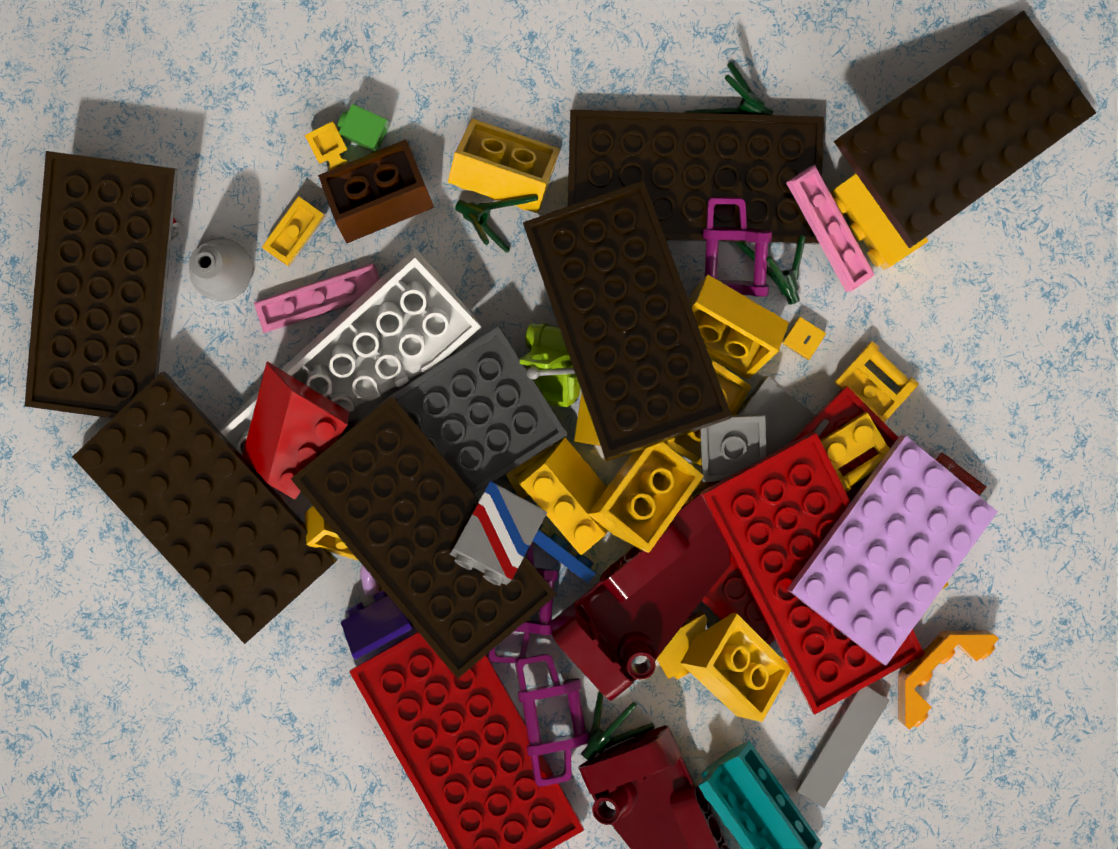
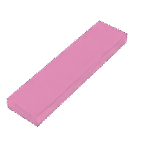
(830, 228)
(315, 298)

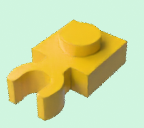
(327, 145)

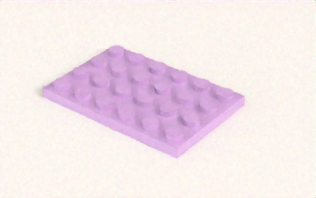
(892, 550)

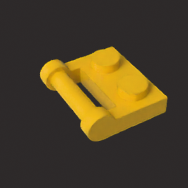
(871, 388)
(850, 442)

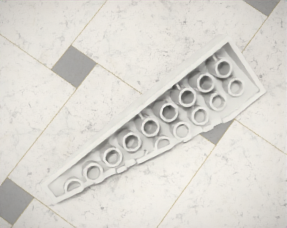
(378, 342)

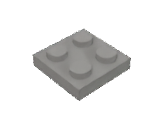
(732, 446)

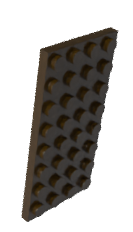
(964, 128)
(698, 157)
(99, 283)
(626, 321)
(203, 507)
(401, 518)

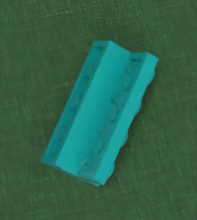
(755, 803)

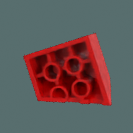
(290, 428)

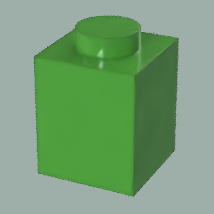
(363, 128)

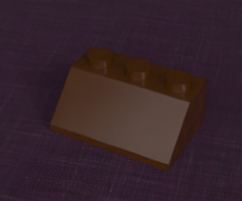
(375, 191)

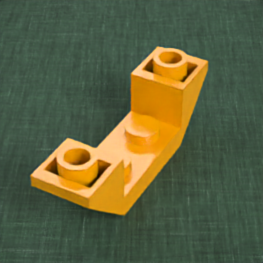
(911, 706)

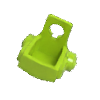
(550, 352)

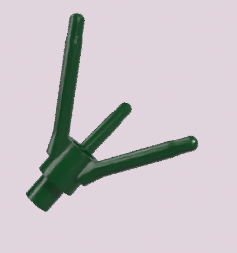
(750, 102)
(479, 214)
(783, 279)
(601, 739)

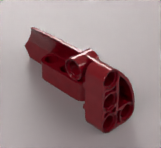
(643, 601)
(651, 795)

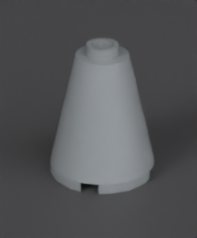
(220, 269)

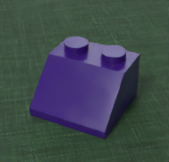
(373, 625)

